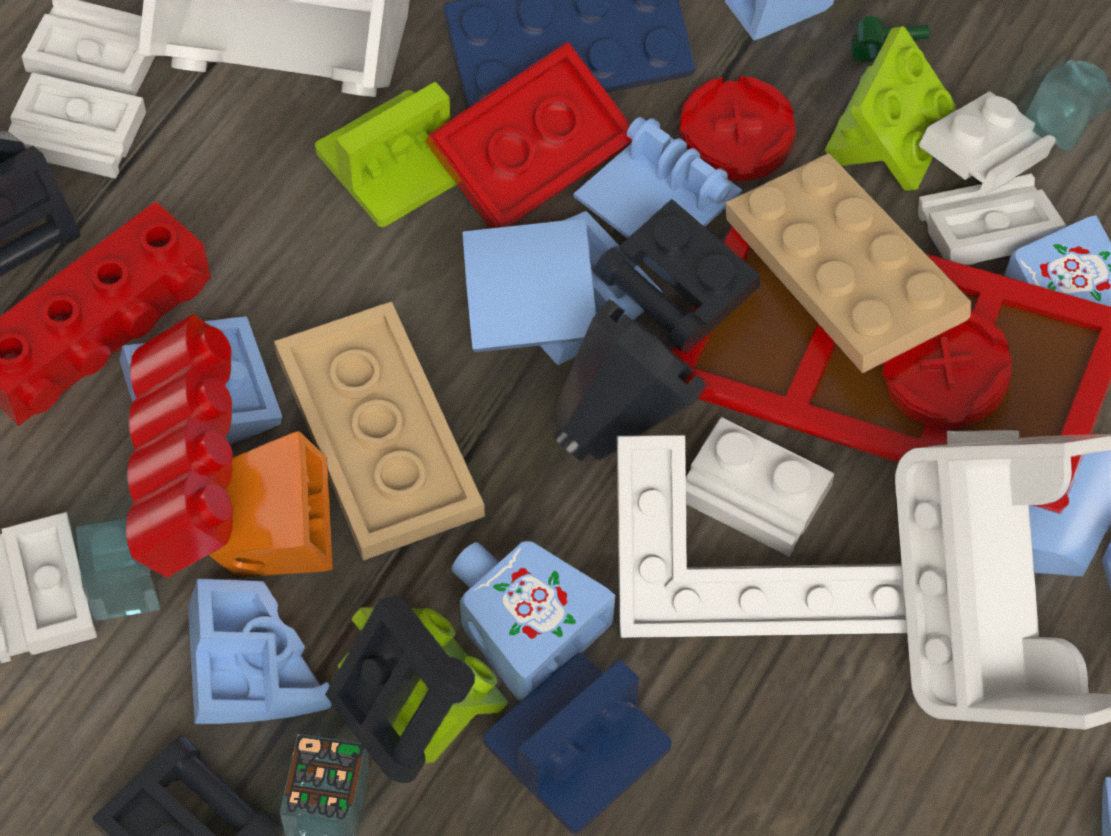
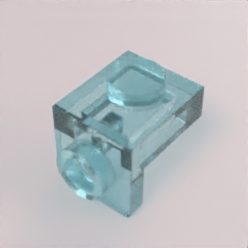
(1069, 101)

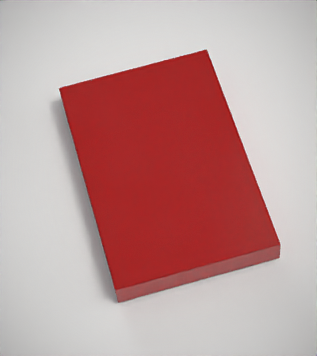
(531, 138)

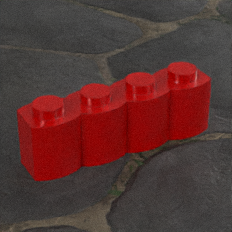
(180, 447)

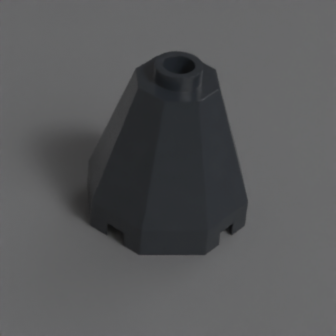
(620, 386)

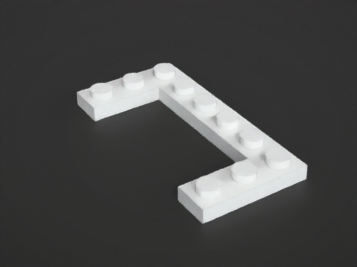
(673, 600)

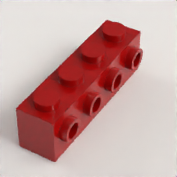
(95, 309)

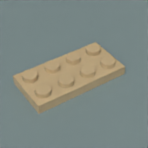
(847, 262)
(379, 429)

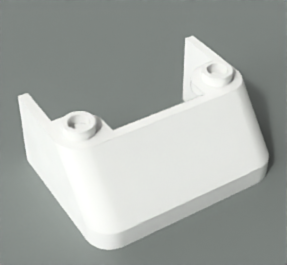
(313, 37)
(974, 583)

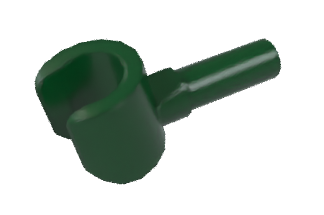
(872, 35)

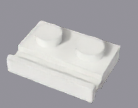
(89, 47)
(77, 123)
(987, 141)
(985, 227)
(756, 486)
(41, 589)

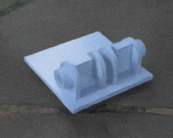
(650, 176)

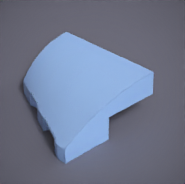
(1070, 540)
(246, 657)

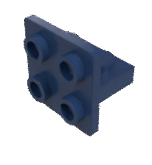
(579, 740)

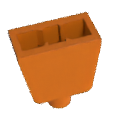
(279, 510)

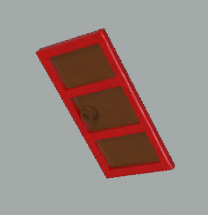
(788, 371)

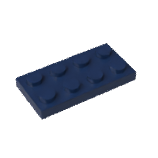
(618, 40)

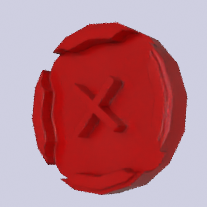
(739, 126)
(953, 375)

